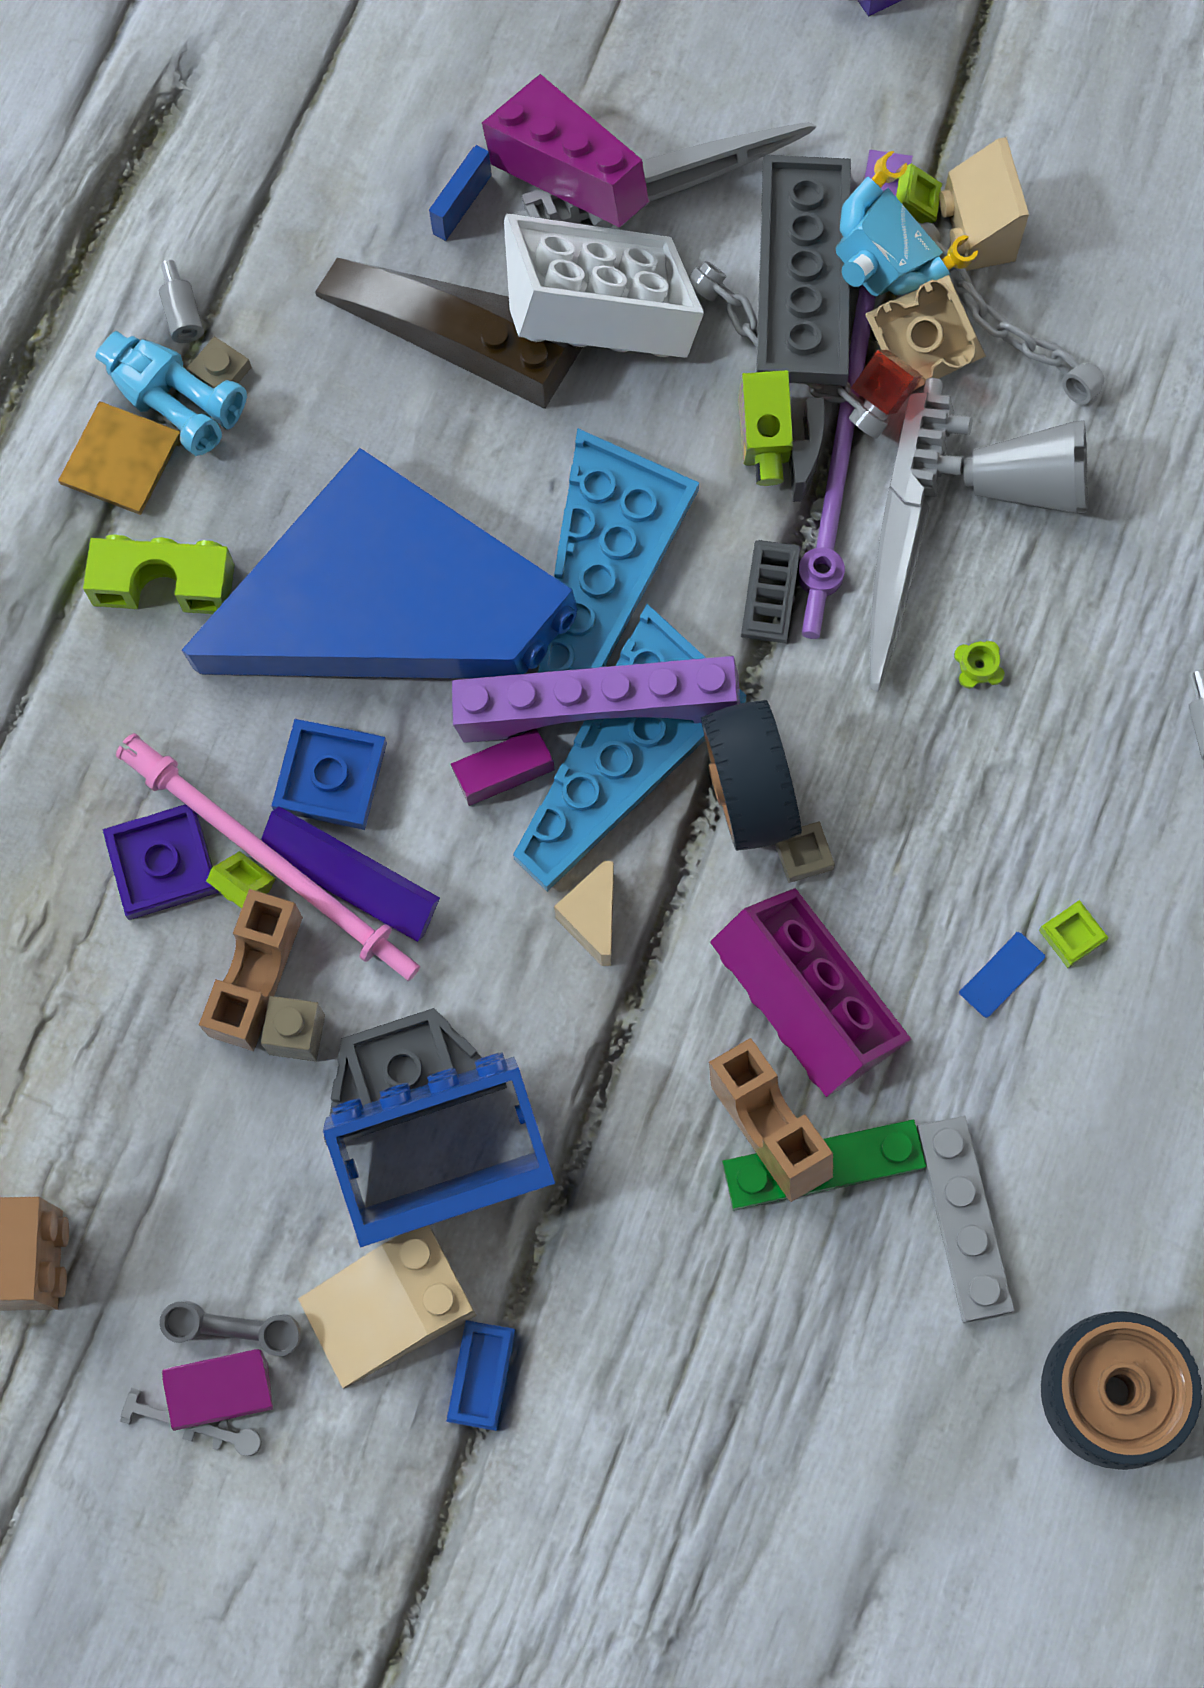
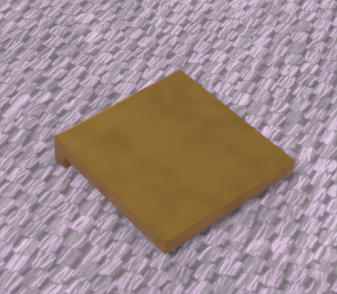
(120, 457)

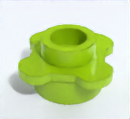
(988, 654)

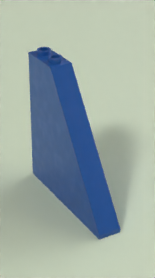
(384, 588)

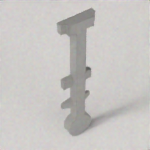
(246, 1442)

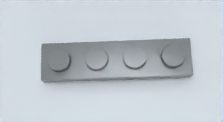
(964, 1219)

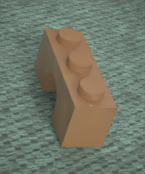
(263, 944)
(784, 1143)

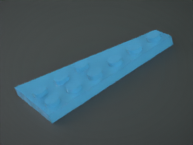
(611, 543)
(610, 766)

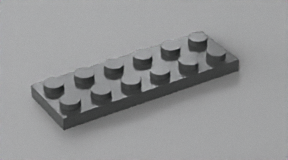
(800, 275)

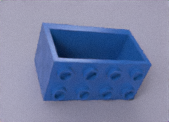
(449, 1197)

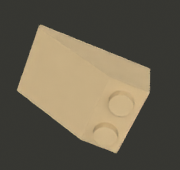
(386, 1305)

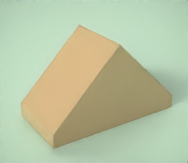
(589, 912)

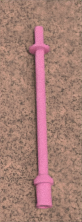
(163, 774)

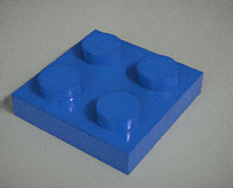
(329, 773)

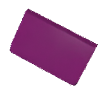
(503, 766)
(217, 1389)

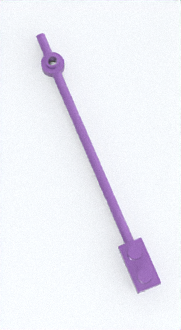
(814, 583)

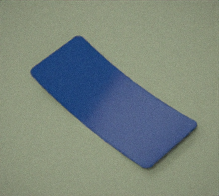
(1002, 974)

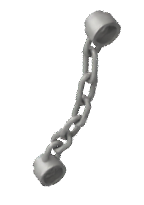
(708, 283)
(1080, 383)

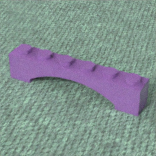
(516, 703)

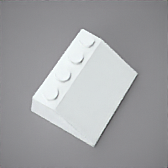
(599, 287)

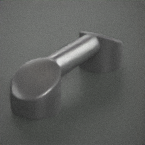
(187, 1320)

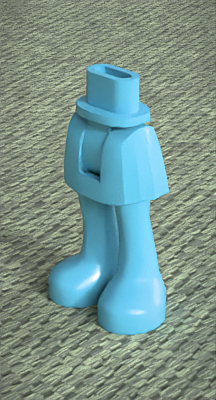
(148, 372)

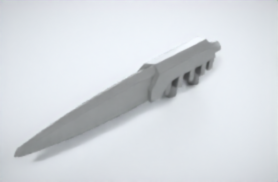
(678, 170)
(915, 474)

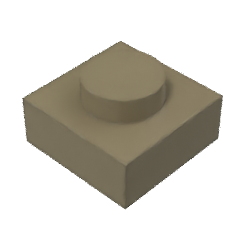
(219, 363)
(805, 853)

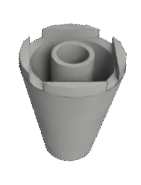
(1034, 469)

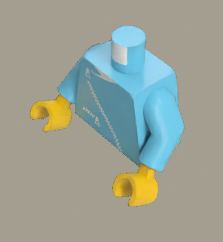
(886, 244)

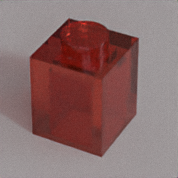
(887, 381)

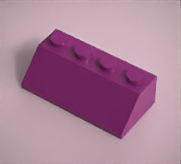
(809, 990)

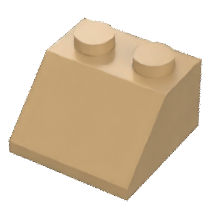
(986, 205)

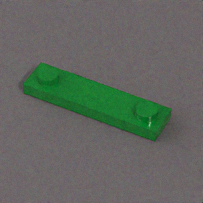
(856, 1160)

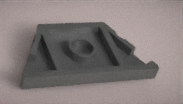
(401, 1054)

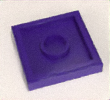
(159, 861)

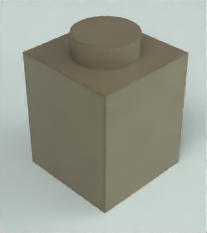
(293, 1028)

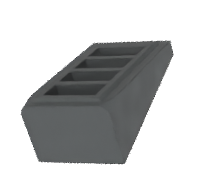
(766, 564)

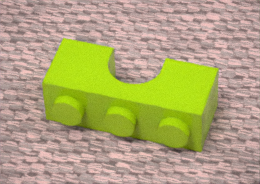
(122, 567)

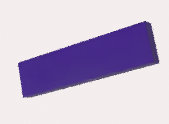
(351, 874)

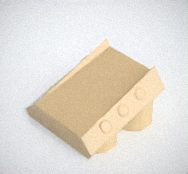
(928, 330)

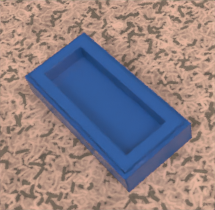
(460, 192)
(481, 1375)

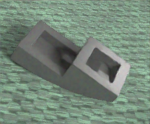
(806, 452)

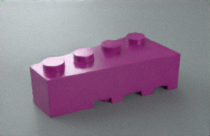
(565, 153)

